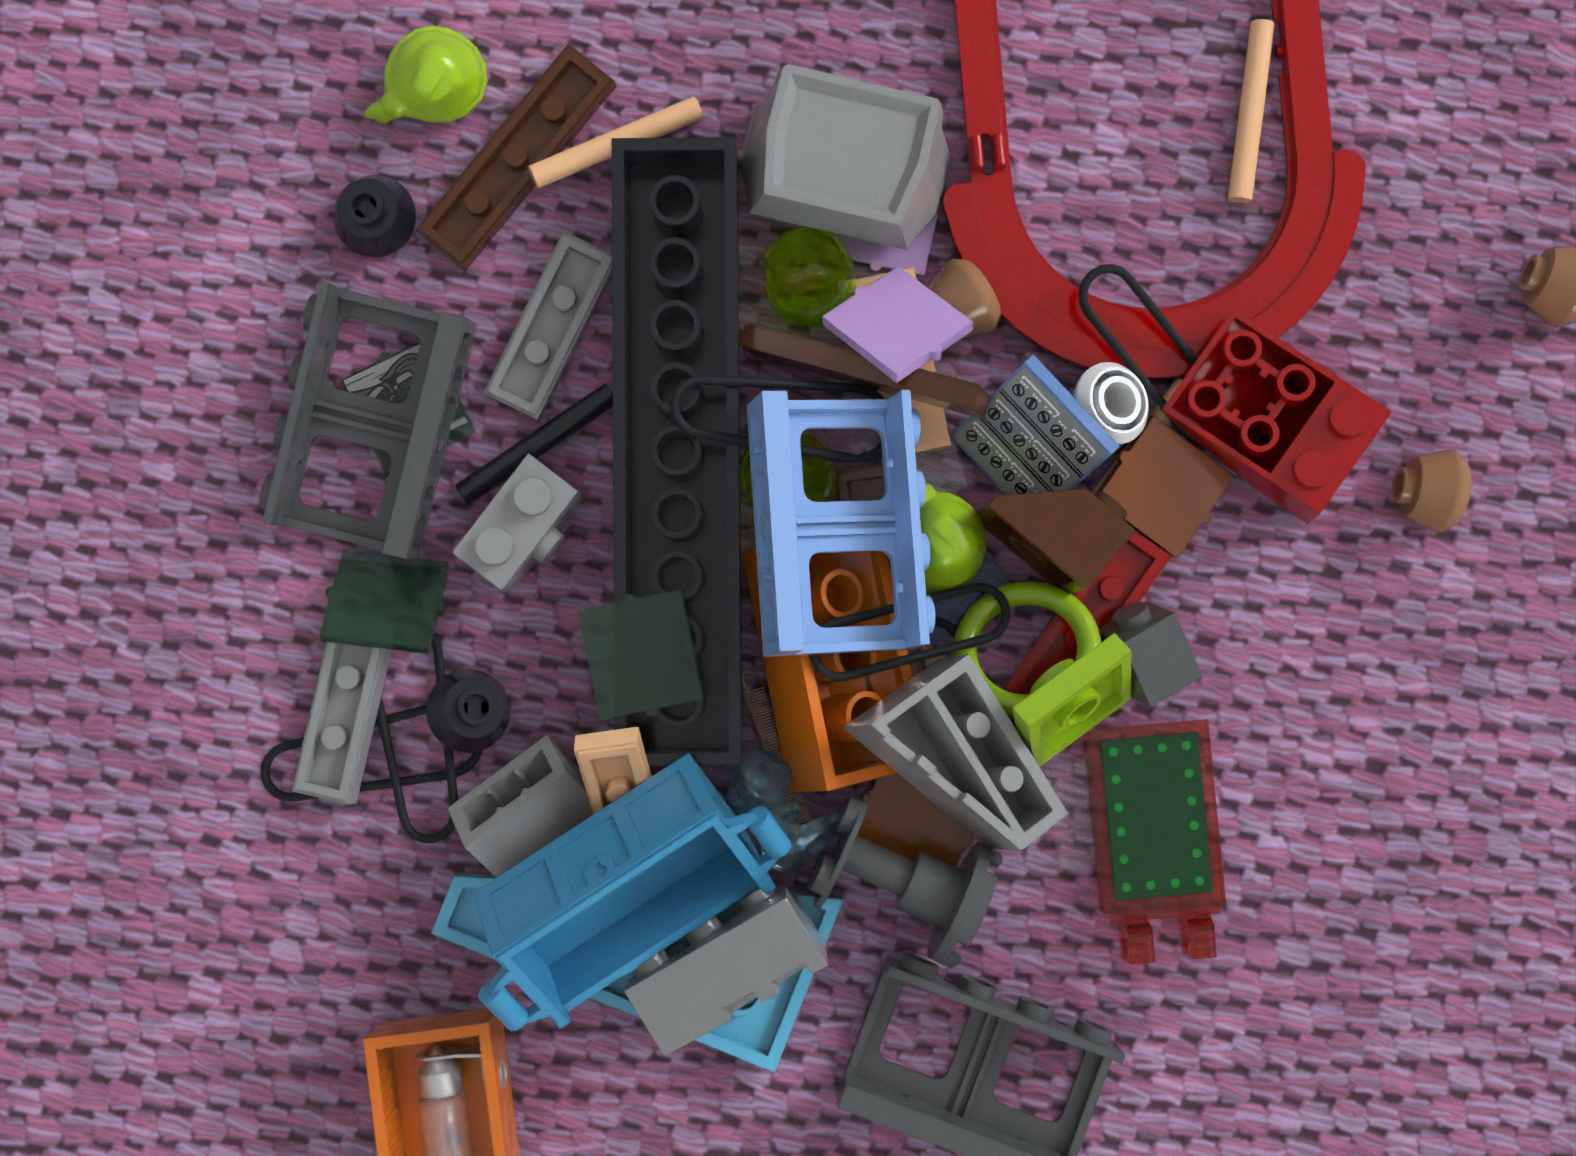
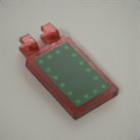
(1156, 832)

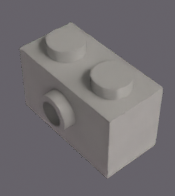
(520, 525)
(508, 828)

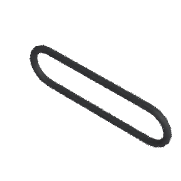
(1115, 345)
(922, 655)

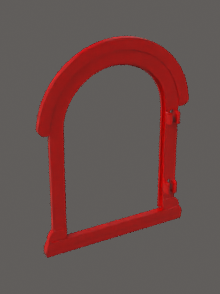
(1274, 291)

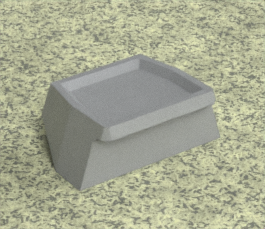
(846, 157)

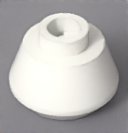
(1114, 400)

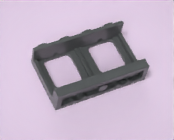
(409, 431)
(961, 1105)

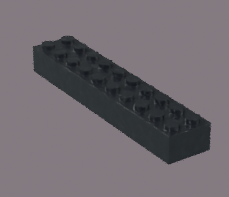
(670, 489)

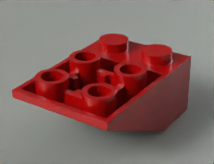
(1275, 416)

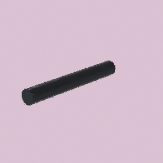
(536, 443)

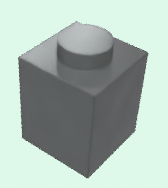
(1159, 651)

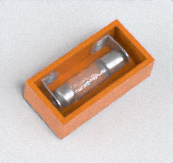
(441, 1086)

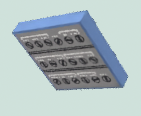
(1034, 435)

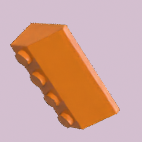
(814, 708)

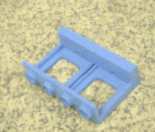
(795, 528)

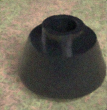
(384, 226)
(471, 729)

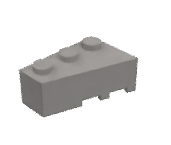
(962, 754)
(725, 967)

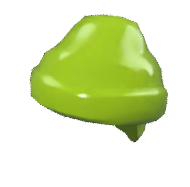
(431, 78)
(954, 538)

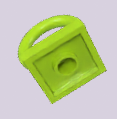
(1071, 693)

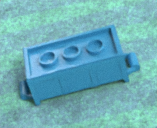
(620, 891)

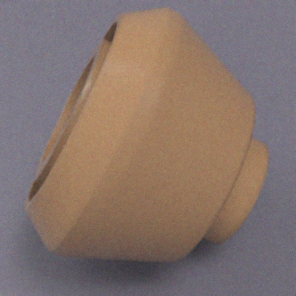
(1551, 285)
(969, 292)
(1433, 489)

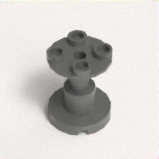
(925, 888)

